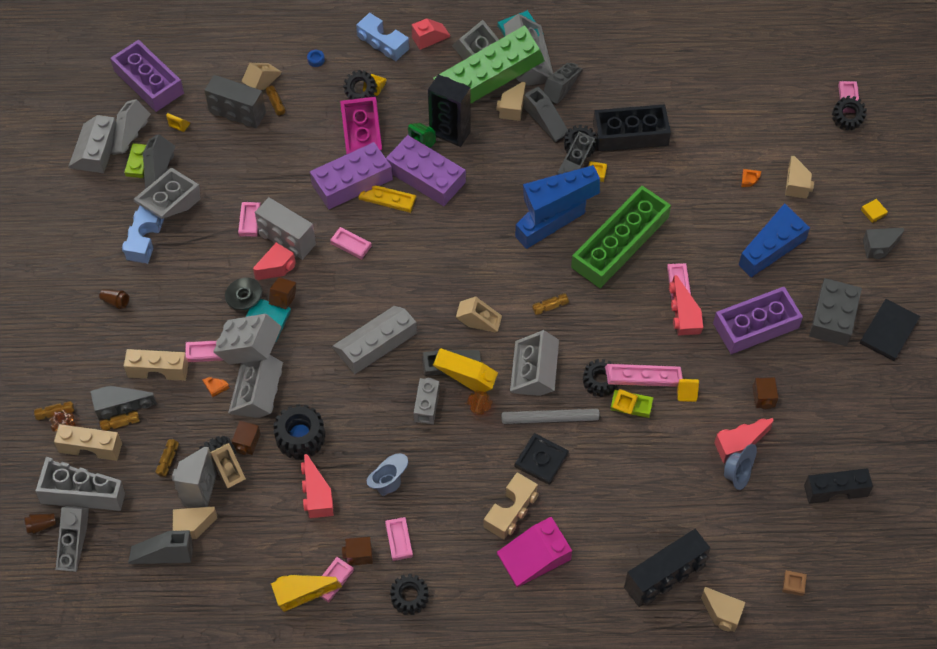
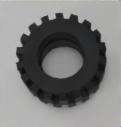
(299, 445)

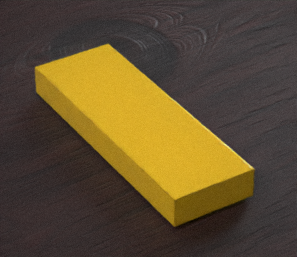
(389, 198)

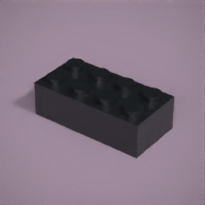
(450, 109)
(631, 127)
(666, 568)

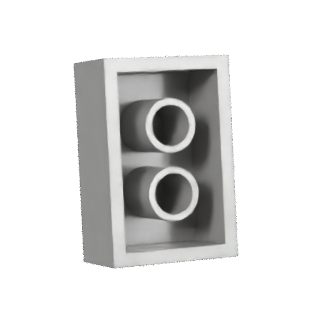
(285, 228)
(247, 339)

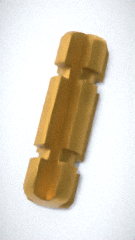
(275, 100)
(550, 303)
(49, 410)
(119, 421)
(167, 458)

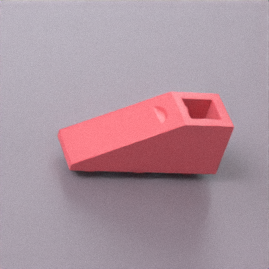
(687, 312)
(737, 439)
(319, 494)

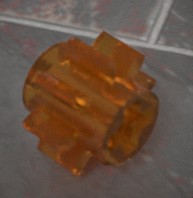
(479, 402)
(61, 418)

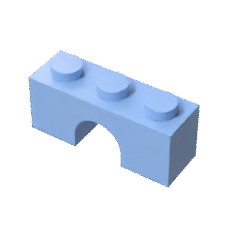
(392, 45)
(138, 247)

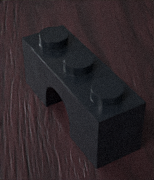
(822, 487)

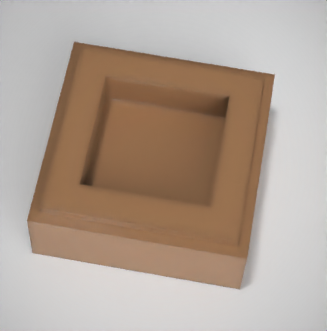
(794, 583)

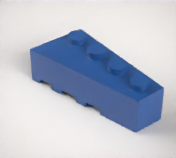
(560, 192)
(530, 234)
(775, 240)

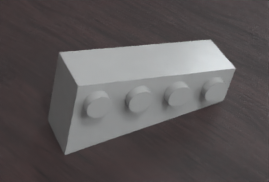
(71, 486)

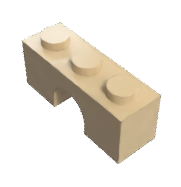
(171, 364)
(102, 443)
(503, 520)

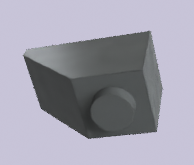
(880, 242)

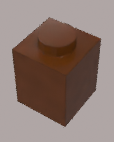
(282, 293)
(765, 393)
(246, 438)
(357, 551)

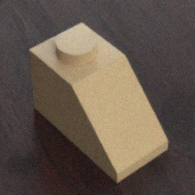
(260, 75)
(512, 102)
(798, 179)
(478, 315)
(227, 465)
(194, 519)
(723, 609)

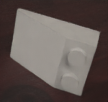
(475, 40)
(169, 194)

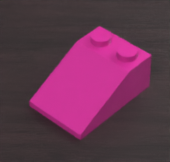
(360, 123)
(535, 552)

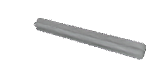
(550, 416)

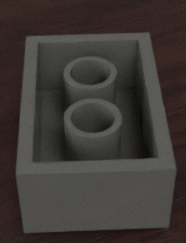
(235, 101)
(835, 312)

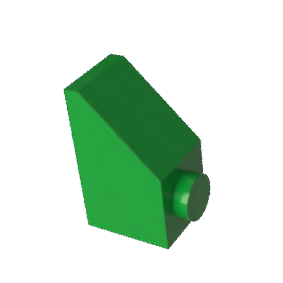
(422, 133)

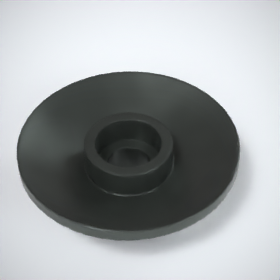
(243, 293)

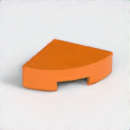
(750, 177)
(215, 386)

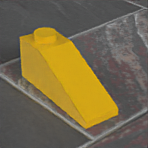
(466, 370)
(299, 589)

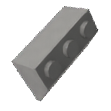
(94, 145)
(535, 364)
(256, 388)
(195, 478)

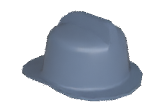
(739, 466)
(387, 475)

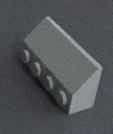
(541, 72)
(376, 338)

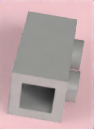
(426, 401)

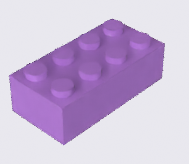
(147, 75)
(426, 170)
(351, 175)
(757, 320)

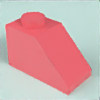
(428, 33)
(275, 263)

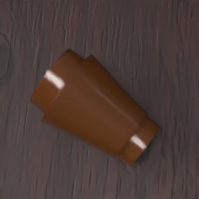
(116, 298)
(39, 522)

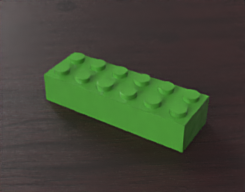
(497, 63)
(620, 236)

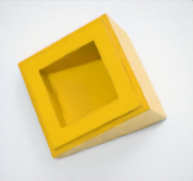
(380, 81)
(177, 123)
(687, 390)
(625, 401)

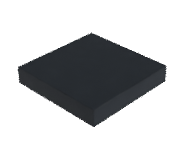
(541, 458)

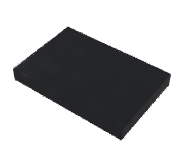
(889, 329)

